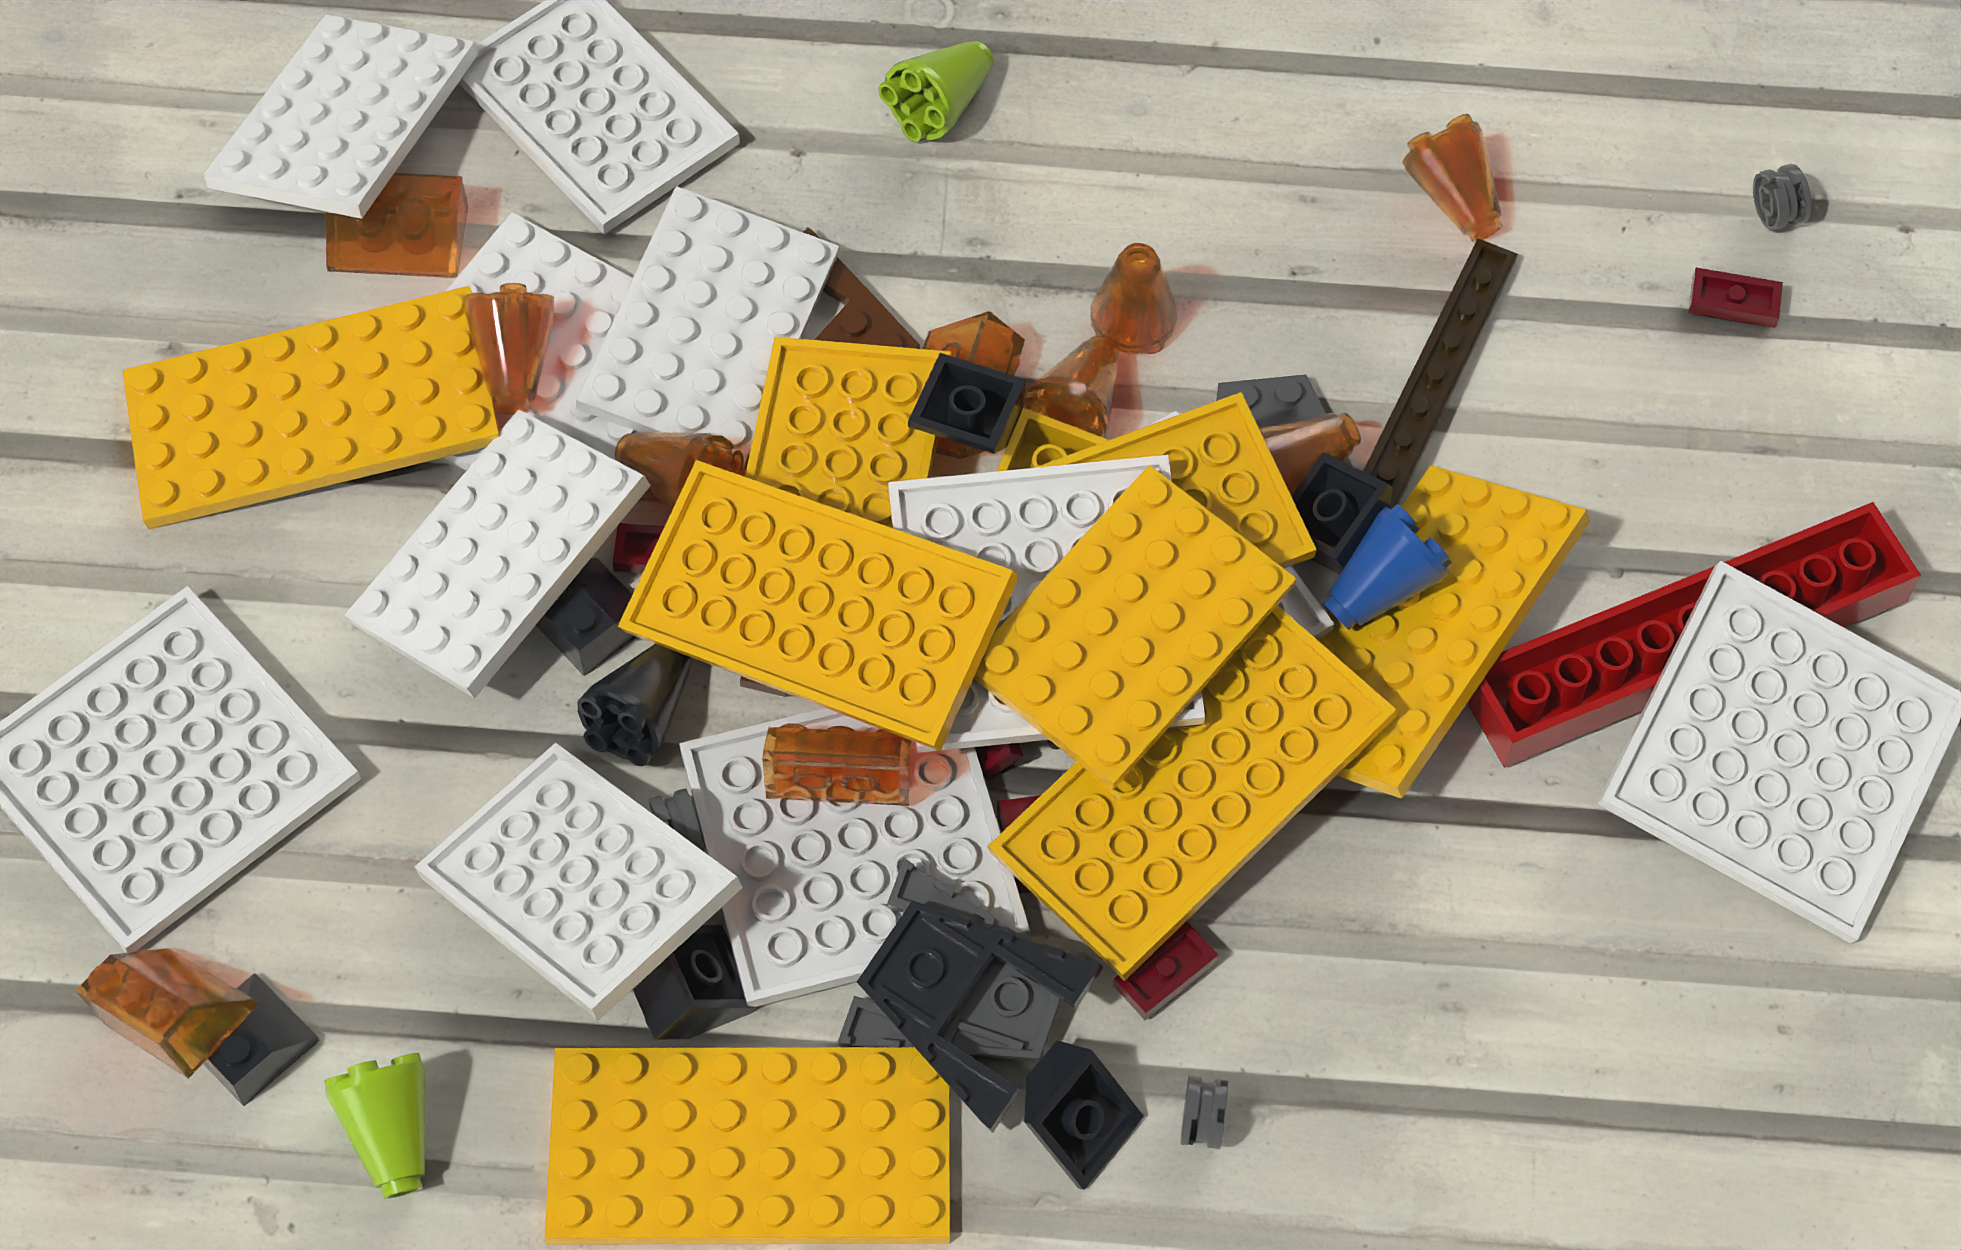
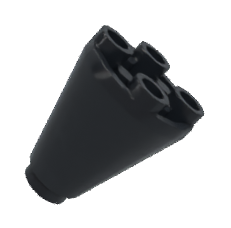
(635, 704)

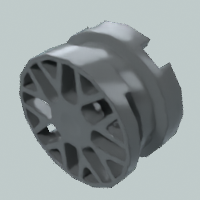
(1781, 198)
(679, 814)
(1204, 1112)

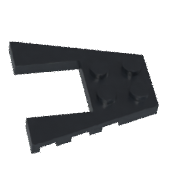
(930, 971)

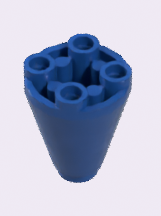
(1386, 569)

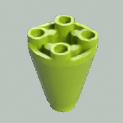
(935, 88)
(384, 1120)

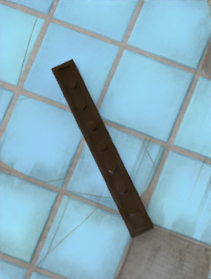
(1440, 366)

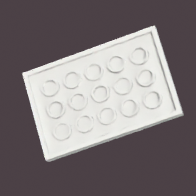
(595, 107)
(341, 116)
(704, 320)
(497, 552)
(578, 880)

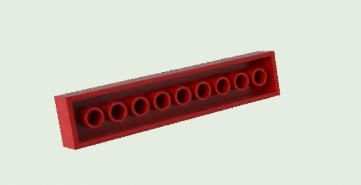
(1613, 659)

